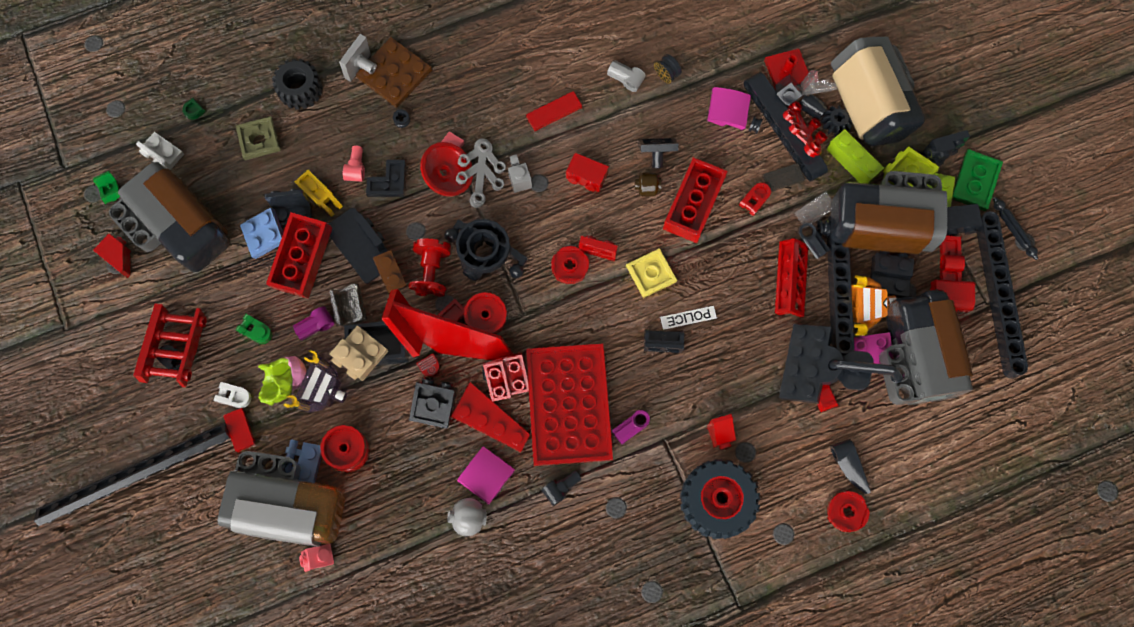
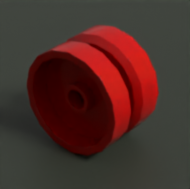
(488, 304)
(333, 448)

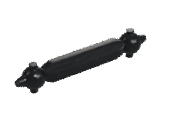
(1015, 228)

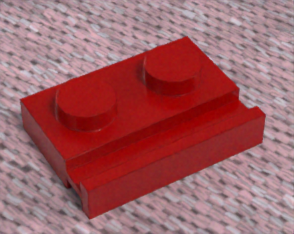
(594, 247)

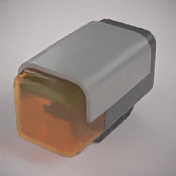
(279, 504)

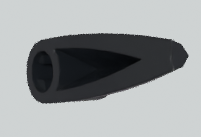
(849, 462)

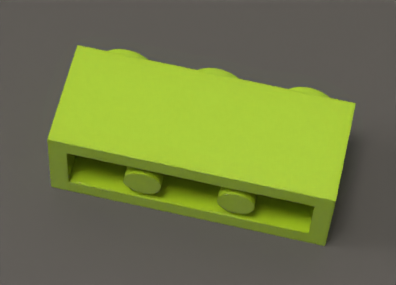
(854, 158)

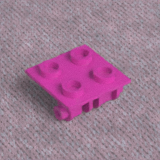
(873, 344)

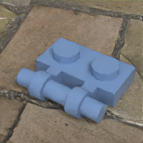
(309, 460)

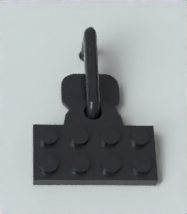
(812, 358)

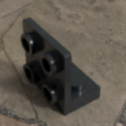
(289, 201)

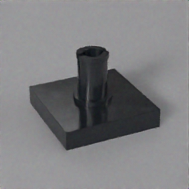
(657, 147)

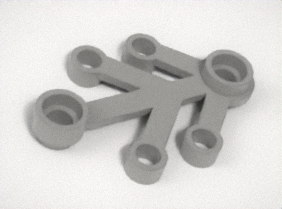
(481, 170)

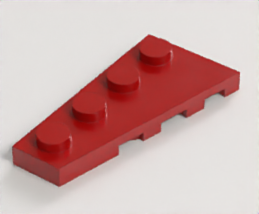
(486, 417)

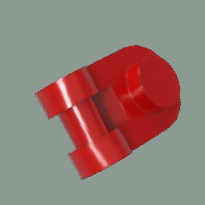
(760, 194)

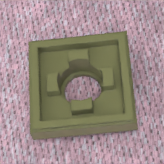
(247, 133)

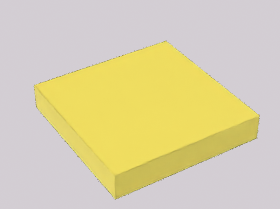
(651, 273)

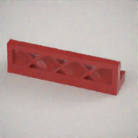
(789, 277)

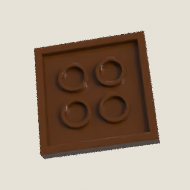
(396, 72)

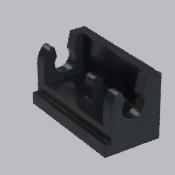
(663, 341)

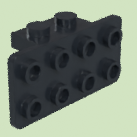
(358, 243)

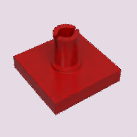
(784, 64)

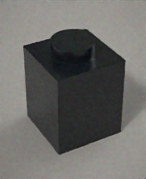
(788, 90)

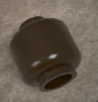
(648, 184)

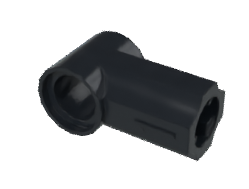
(814, 241)

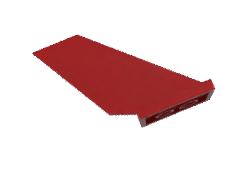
(441, 334)

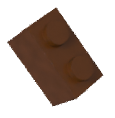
(389, 271)

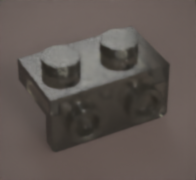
(348, 305)

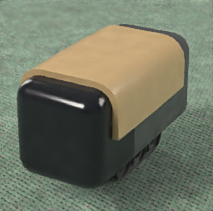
(877, 91)

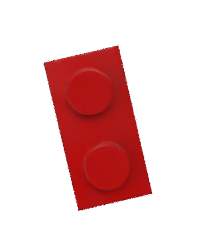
(586, 172)

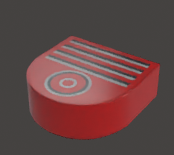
(429, 366)

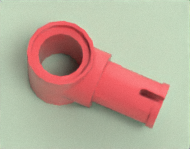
(354, 169)

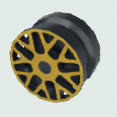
(667, 68)

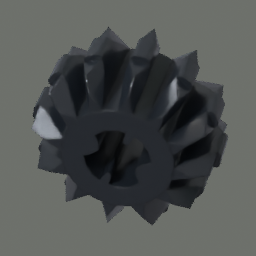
(836, 120)

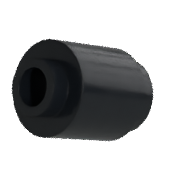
(813, 106)

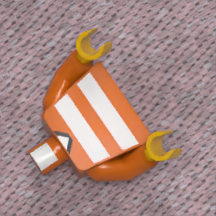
(868, 303)

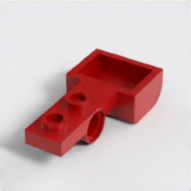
(951, 270)

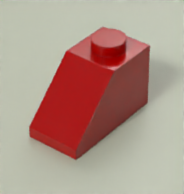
(115, 253)
(722, 431)

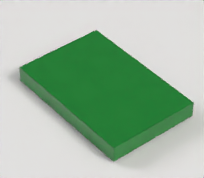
(976, 179)

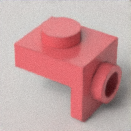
(316, 557)

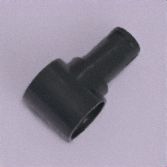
(558, 490)

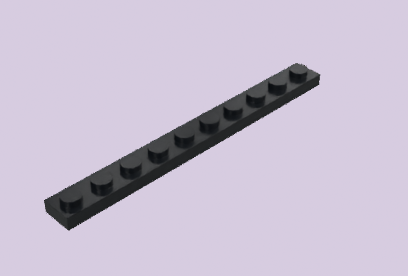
(131, 474)

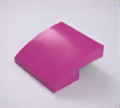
(729, 107)
(486, 475)

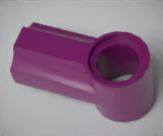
(318, 321)
(630, 428)

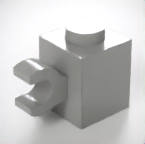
(519, 175)

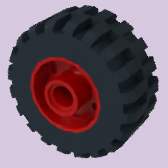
(738, 496)

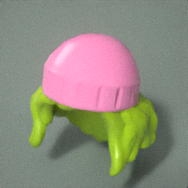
(281, 379)

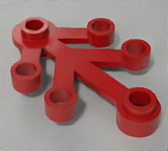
(804, 133)

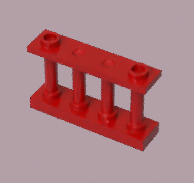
(156, 333)

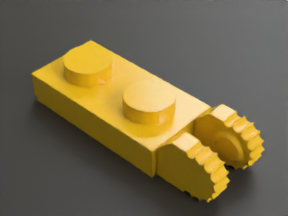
(317, 191)

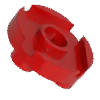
(566, 275)
(858, 507)

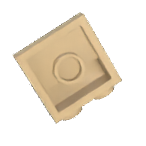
(358, 354)

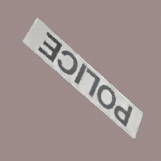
(688, 317)

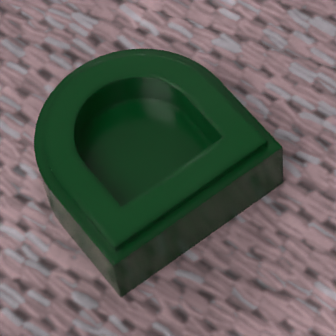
(192, 109)

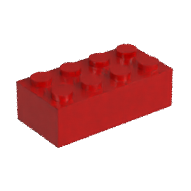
(694, 200)
(299, 255)

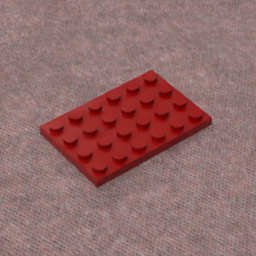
(569, 405)

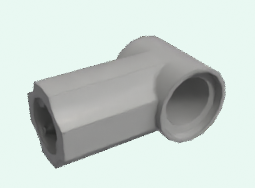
(629, 77)

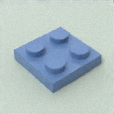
(262, 233)

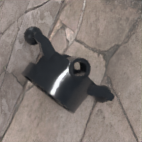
(472, 237)

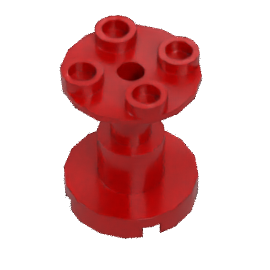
(430, 261)

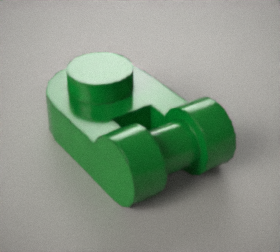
(260, 333)

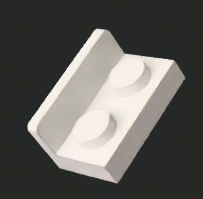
(160, 151)

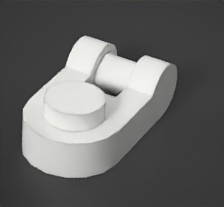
(238, 397)

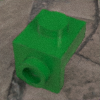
(107, 186)

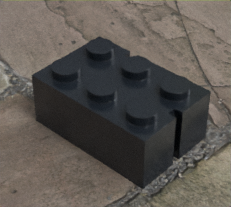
(381, 333)

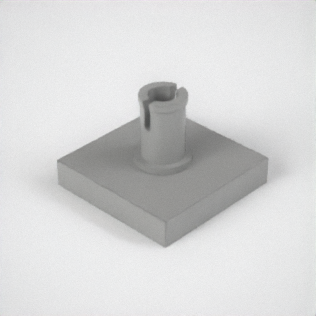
(357, 58)

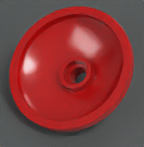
(444, 158)

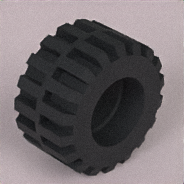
(288, 75)

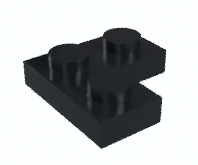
(390, 186)

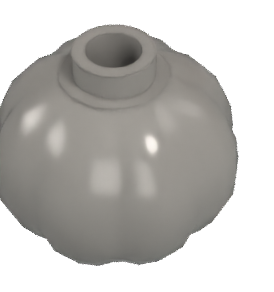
(467, 517)

